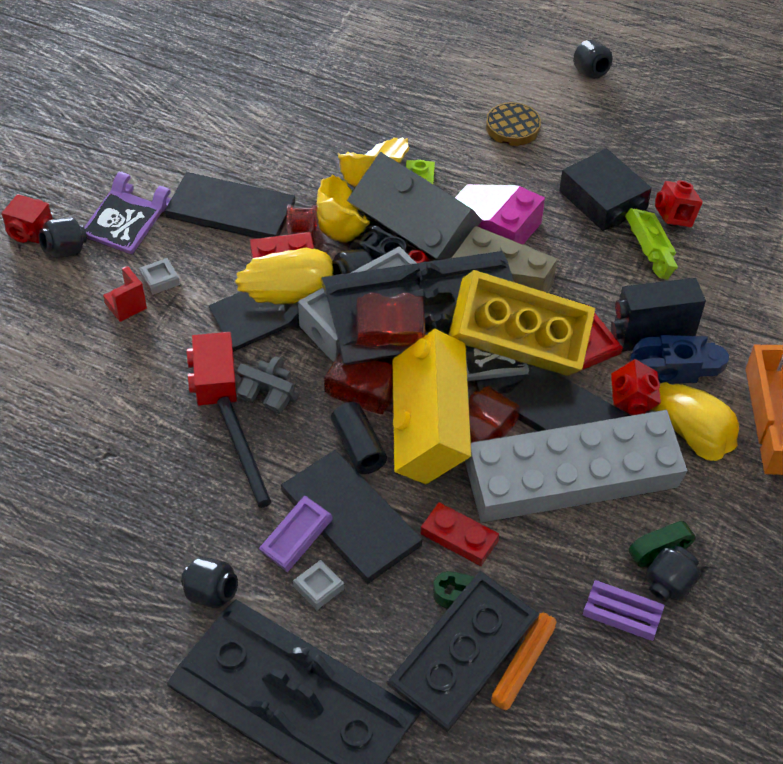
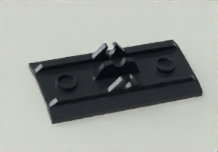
(434, 281)
(289, 694)

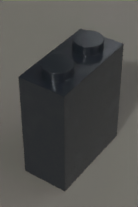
(604, 189)
(657, 310)

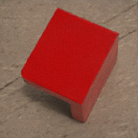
(128, 298)

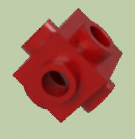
(678, 203)
(635, 388)

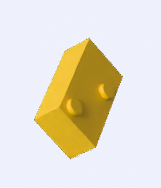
(522, 323)
(430, 407)

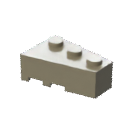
(526, 264)

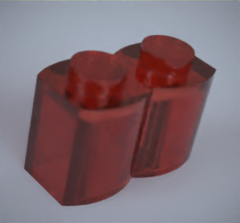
(389, 320)
(362, 383)
(491, 415)

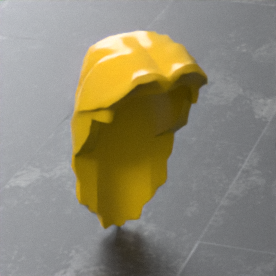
(354, 165)
(335, 214)
(285, 275)
(700, 420)

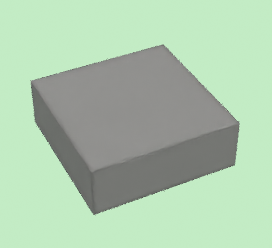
(159, 276)
(318, 584)

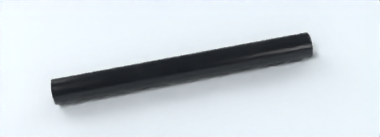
(244, 452)

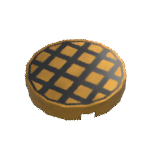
(513, 123)

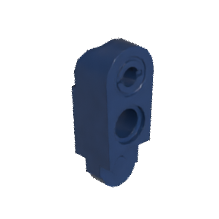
(681, 357)

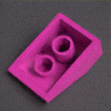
(505, 209)

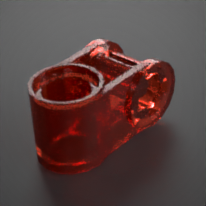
(302, 220)

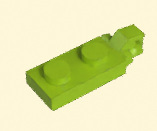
(653, 241)

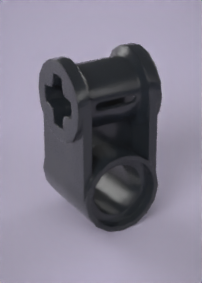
(378, 243)

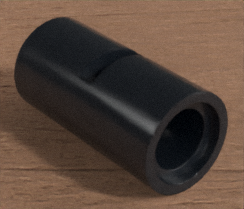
(358, 438)

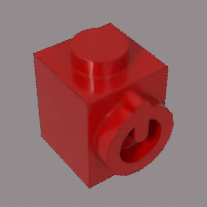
(25, 218)

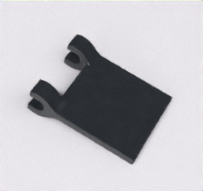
(252, 320)

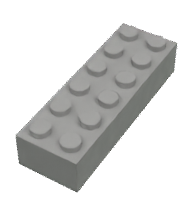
(574, 465)

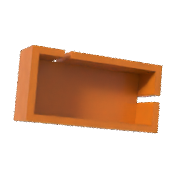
(767, 403)

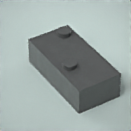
(413, 208)

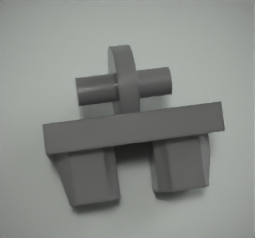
(278, 390)

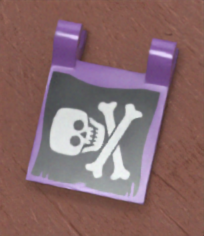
(125, 218)

